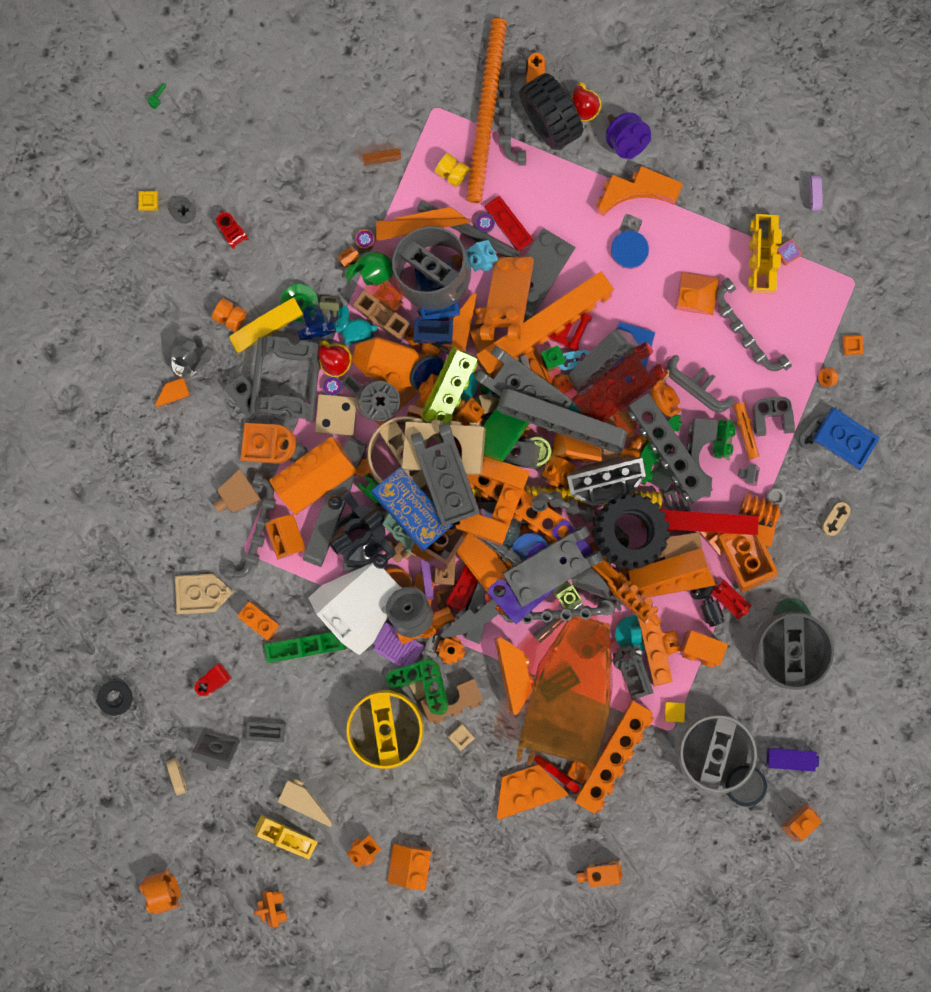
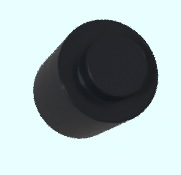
(712, 612)

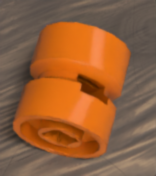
(231, 316)

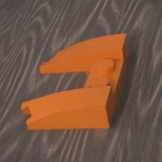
(514, 481)

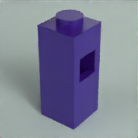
(792, 759)

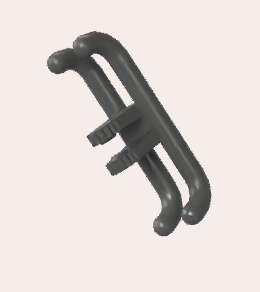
(694, 389)

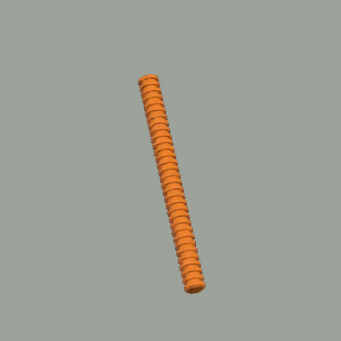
(486, 113)

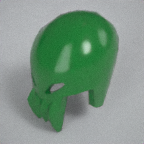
(375, 268)

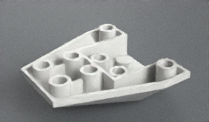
(355, 605)

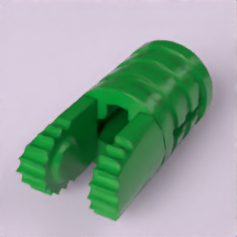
(367, 490)

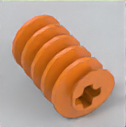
(760, 509)

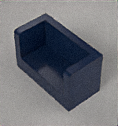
(433, 331)

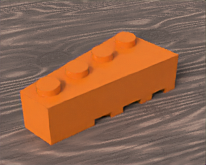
(674, 574)

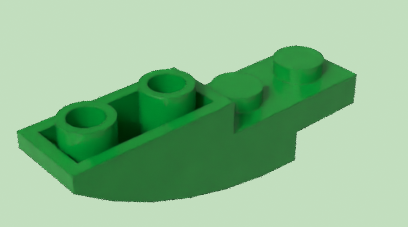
(647, 454)

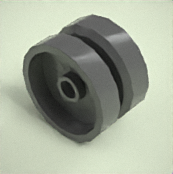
(409, 612)

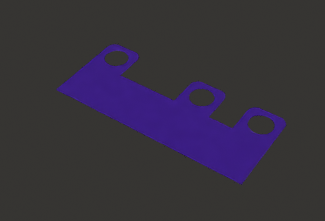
(509, 602)

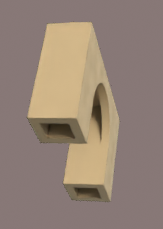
(470, 437)

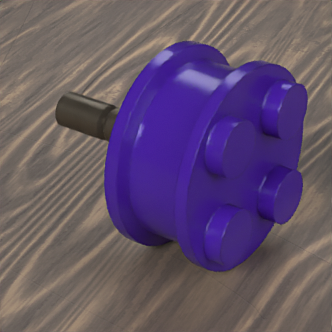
(627, 135)

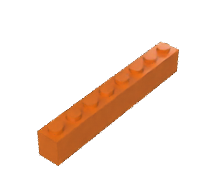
(549, 320)

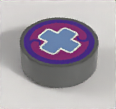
(485, 223)
(332, 386)

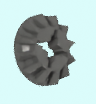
(625, 663)

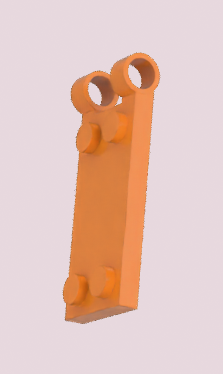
(508, 297)

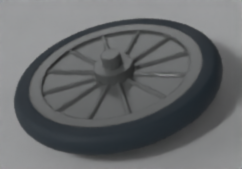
(752, 791)

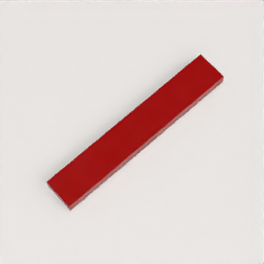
(711, 522)

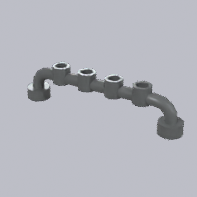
(505, 104)
(747, 341)
(539, 504)
(257, 539)
(605, 607)

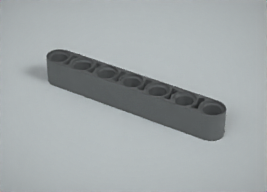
(562, 420)
(328, 518)

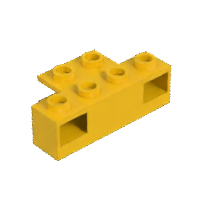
(764, 253)

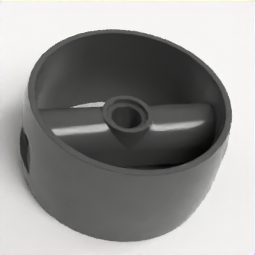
(412, 251)
(794, 664)

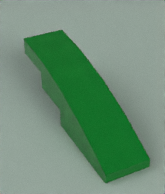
(302, 647)

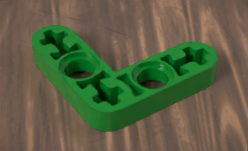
(422, 675)

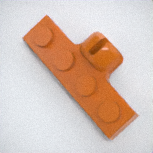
(658, 648)

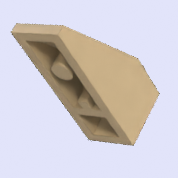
(301, 800)

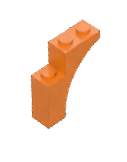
(646, 185)

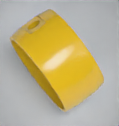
(386, 744)

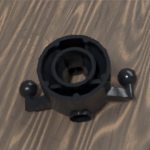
(363, 550)

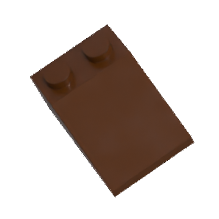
(443, 549)

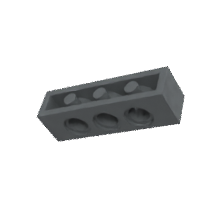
(528, 454)

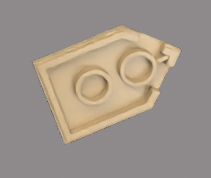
(200, 593)

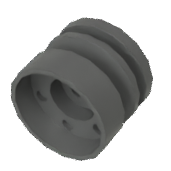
(366, 400)

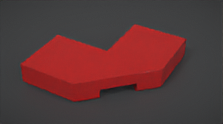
(556, 773)

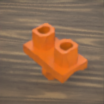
(273, 917)

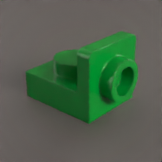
(552, 358)

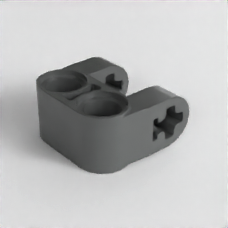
(772, 411)

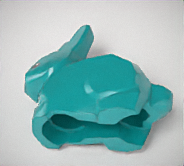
(353, 330)

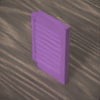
(390, 647)

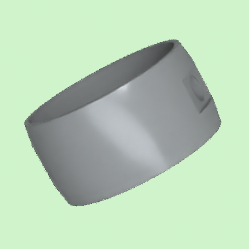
(721, 740)

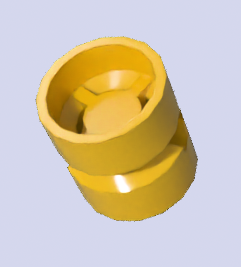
(451, 170)

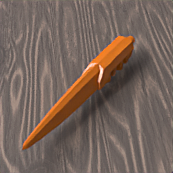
(627, 593)

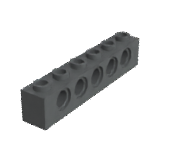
(647, 405)

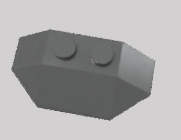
(606, 479)

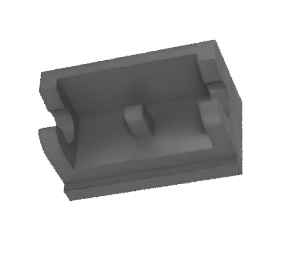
(637, 681)

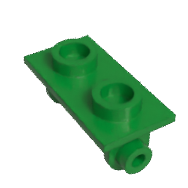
(725, 446)

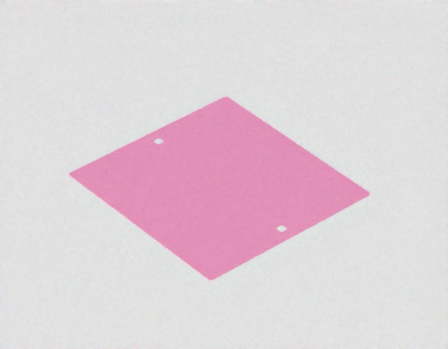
(562, 199)

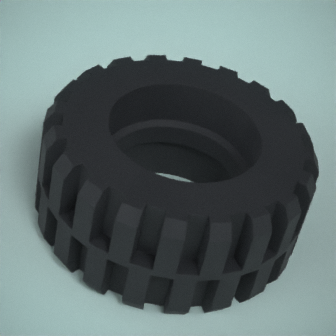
(551, 111)
(648, 514)

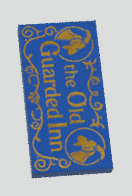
(410, 508)

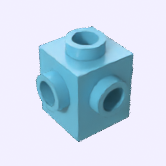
(482, 256)

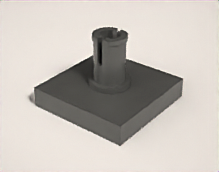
(215, 750)

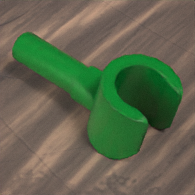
(153, 99)

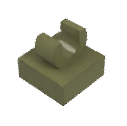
(330, 303)

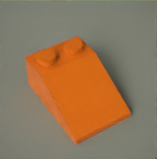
(748, 560)

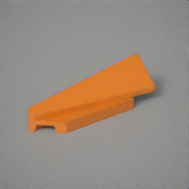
(404, 225)

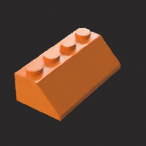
(313, 475)
(482, 561)

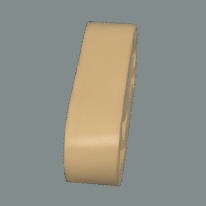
(839, 521)
(176, 776)

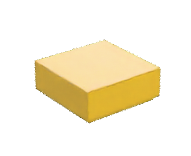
(148, 201)
(674, 712)

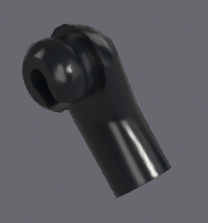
(702, 593)

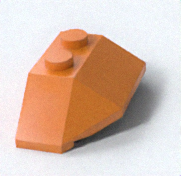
(385, 361)
(514, 674)

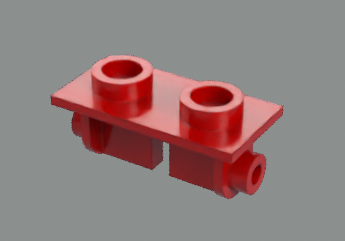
(731, 599)

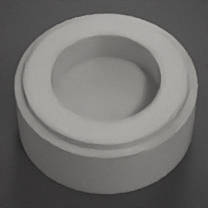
(776, 496)

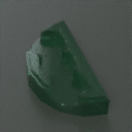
(791, 604)

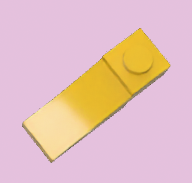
(284, 837)

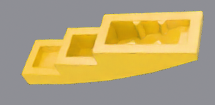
(266, 325)

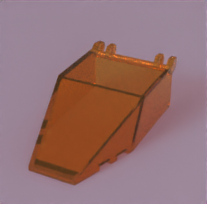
(570, 696)

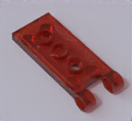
(612, 392)

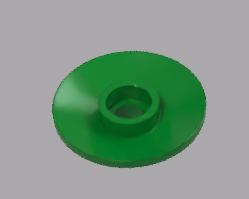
(302, 293)

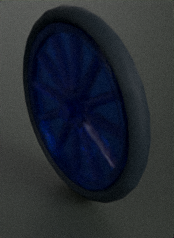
(424, 368)

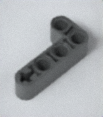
(602, 358)

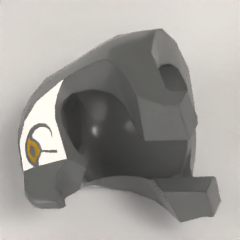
(188, 357)

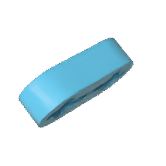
(572, 356)

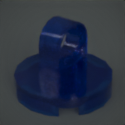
(315, 327)

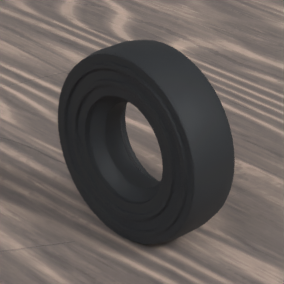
(103, 702)

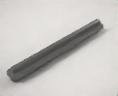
(475, 233)

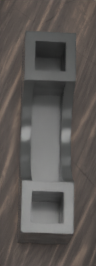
(702, 432)

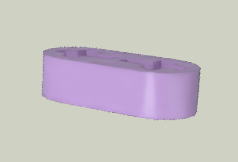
(815, 192)

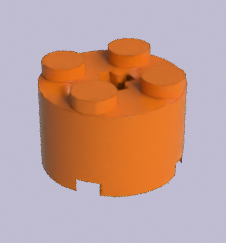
(160, 892)

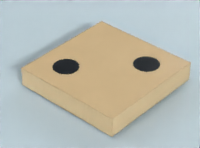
(336, 415)

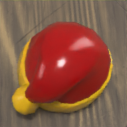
(586, 102)
(334, 358)

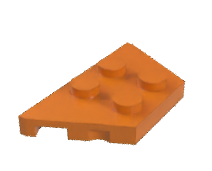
(527, 790)

